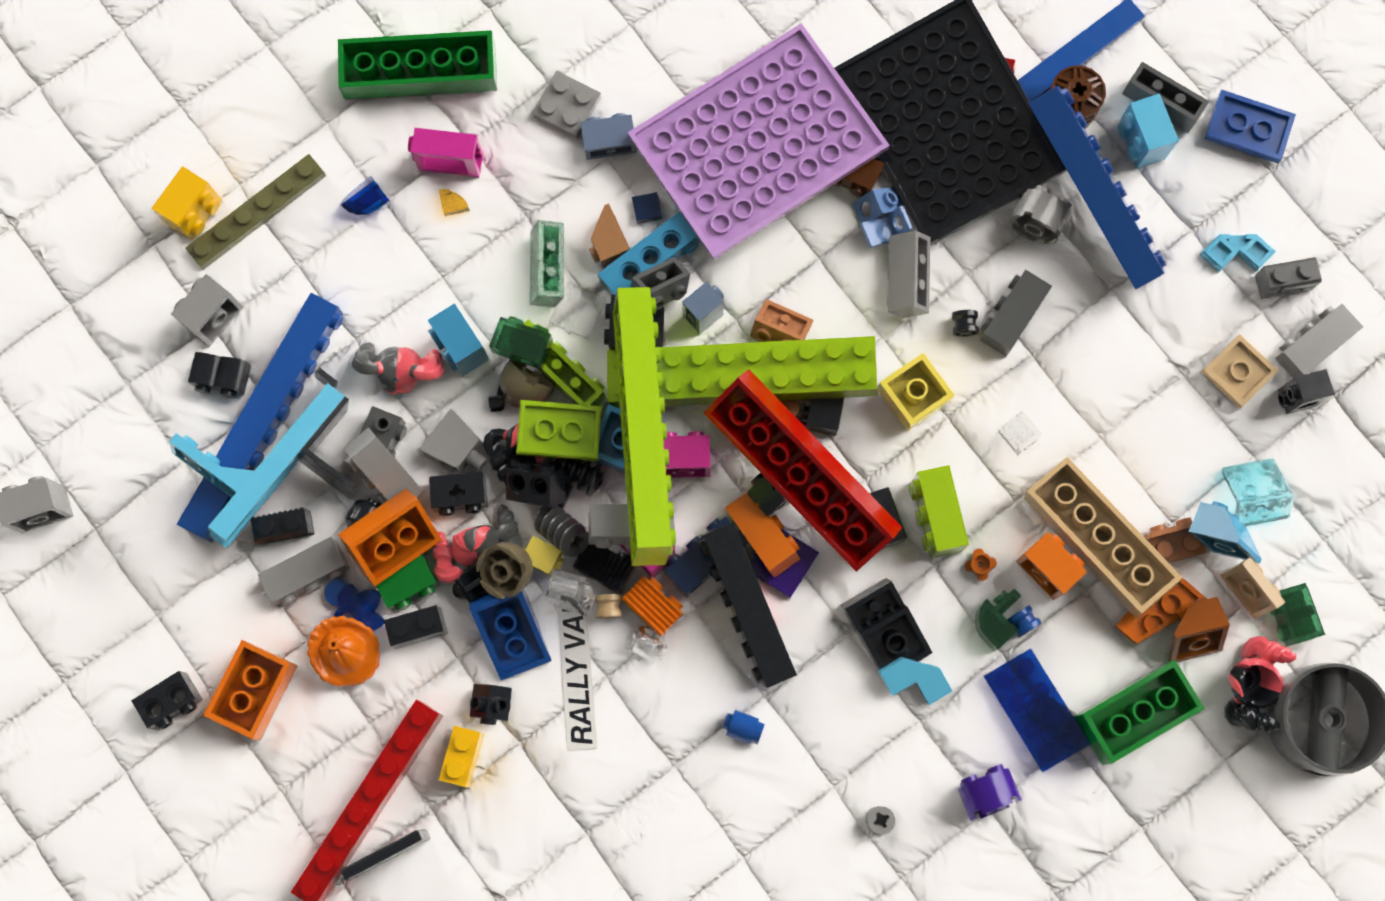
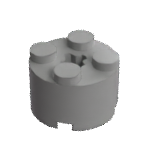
(1040, 215)

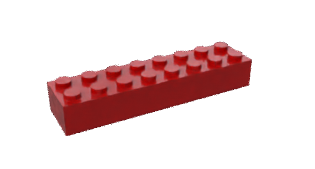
(802, 470)

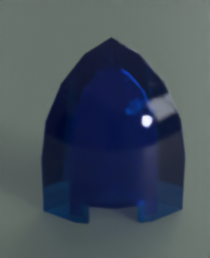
(365, 198)

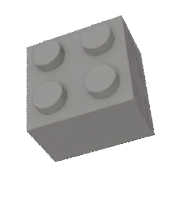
(207, 309)
(33, 504)

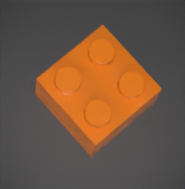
(1052, 565)

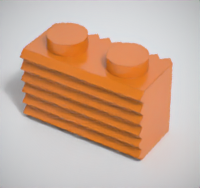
(653, 606)

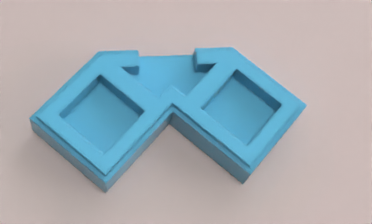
(1248, 247)
(906, 672)

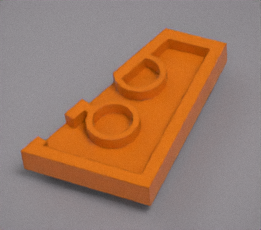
(1160, 615)

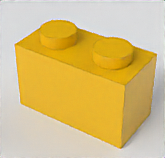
(461, 756)

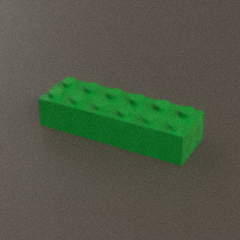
(417, 65)

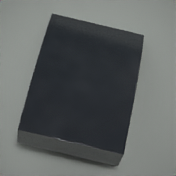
(885, 625)

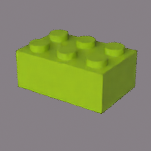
(938, 512)

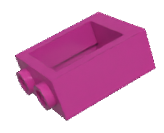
(446, 152)

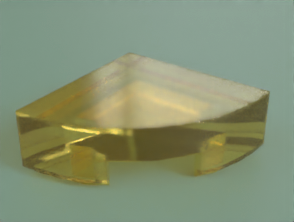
(452, 202)

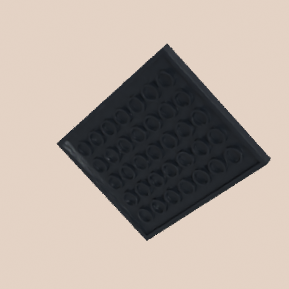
(951, 119)

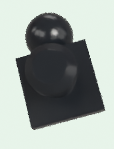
(468, 585)

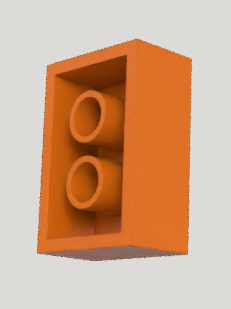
(390, 537)
(250, 690)

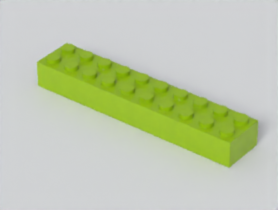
(786, 368)
(643, 427)

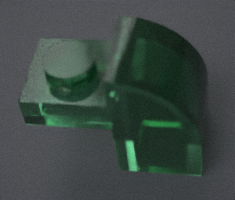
(990, 622)

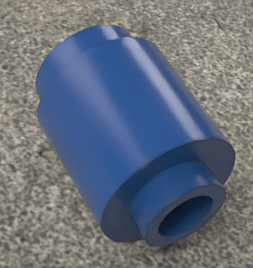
(743, 727)

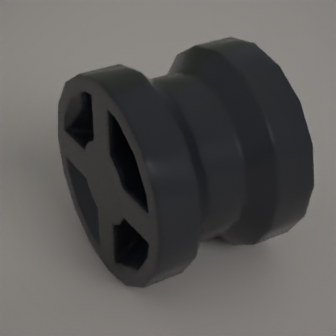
(965, 323)

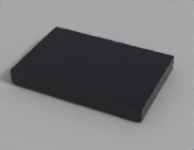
(385, 854)

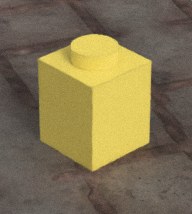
(544, 556)

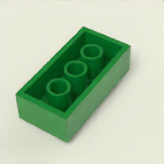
(1139, 712)

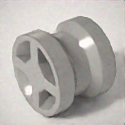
(876, 818)

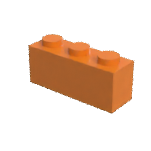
(764, 535)

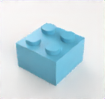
(1147, 131)

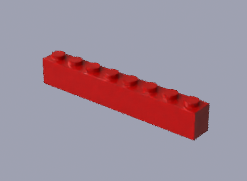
(367, 802)

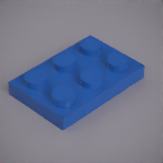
(1250, 126)

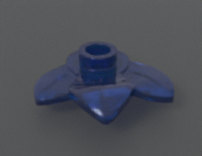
(360, 605)

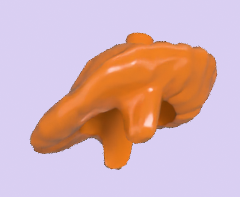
(343, 651)

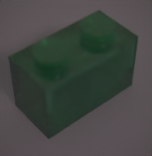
(521, 342)
(1297, 616)

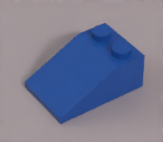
(510, 633)

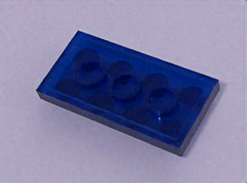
(1036, 710)

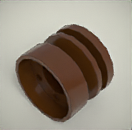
(1084, 83)

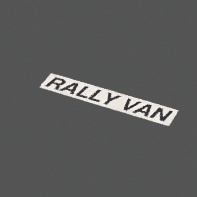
(577, 681)

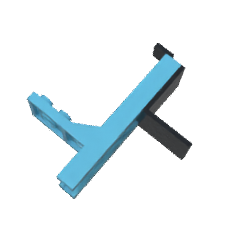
(253, 488)

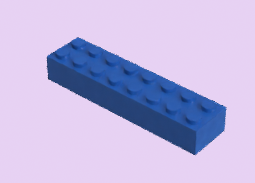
(1097, 186)

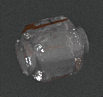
(645, 645)

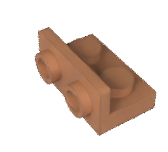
(779, 324)
(1175, 542)

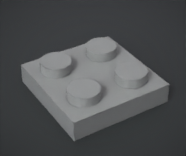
(566, 104)

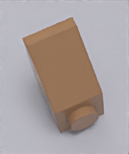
(607, 239)

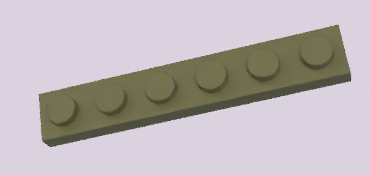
(255, 211)

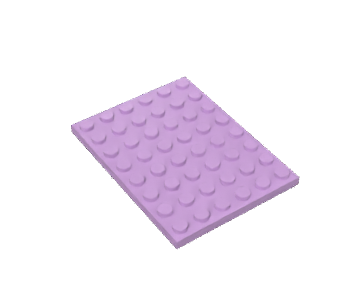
(758, 141)

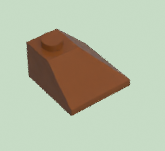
(1200, 631)

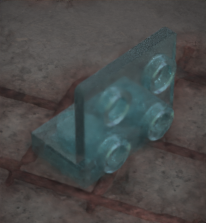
(1259, 492)

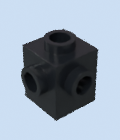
(490, 703)

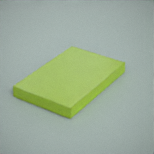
(558, 430)

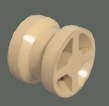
(608, 606)

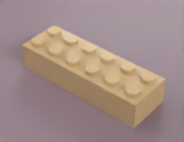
(1102, 537)

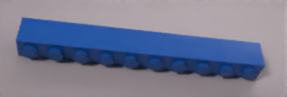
(266, 406)

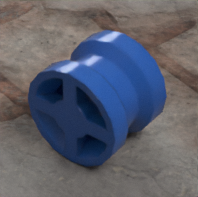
(1024, 621)

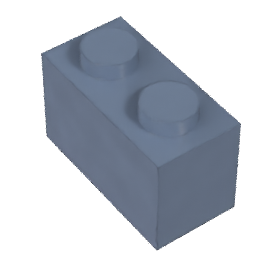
(607, 136)
(703, 307)

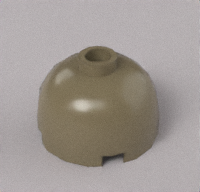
(523, 384)
(505, 569)

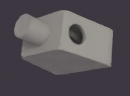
(454, 444)

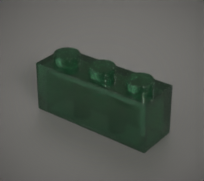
(546, 263)

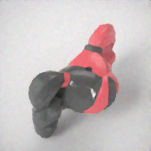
(400, 364)
(470, 544)

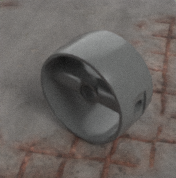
(1325, 741)

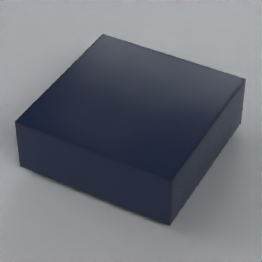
(647, 208)

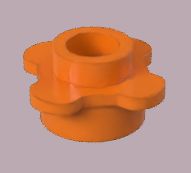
(981, 572)

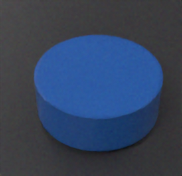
(332, 591)

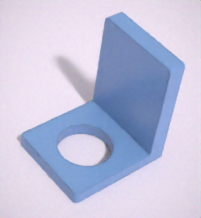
(881, 200)
(878, 230)

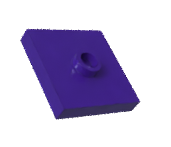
(790, 578)

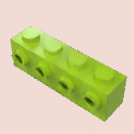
(570, 376)

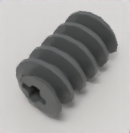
(561, 530)

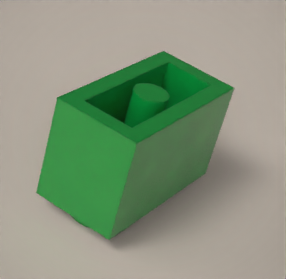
(407, 584)

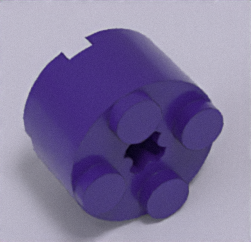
(988, 793)

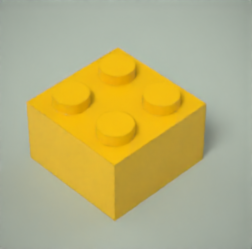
(187, 203)

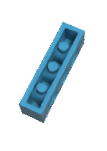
(652, 245)

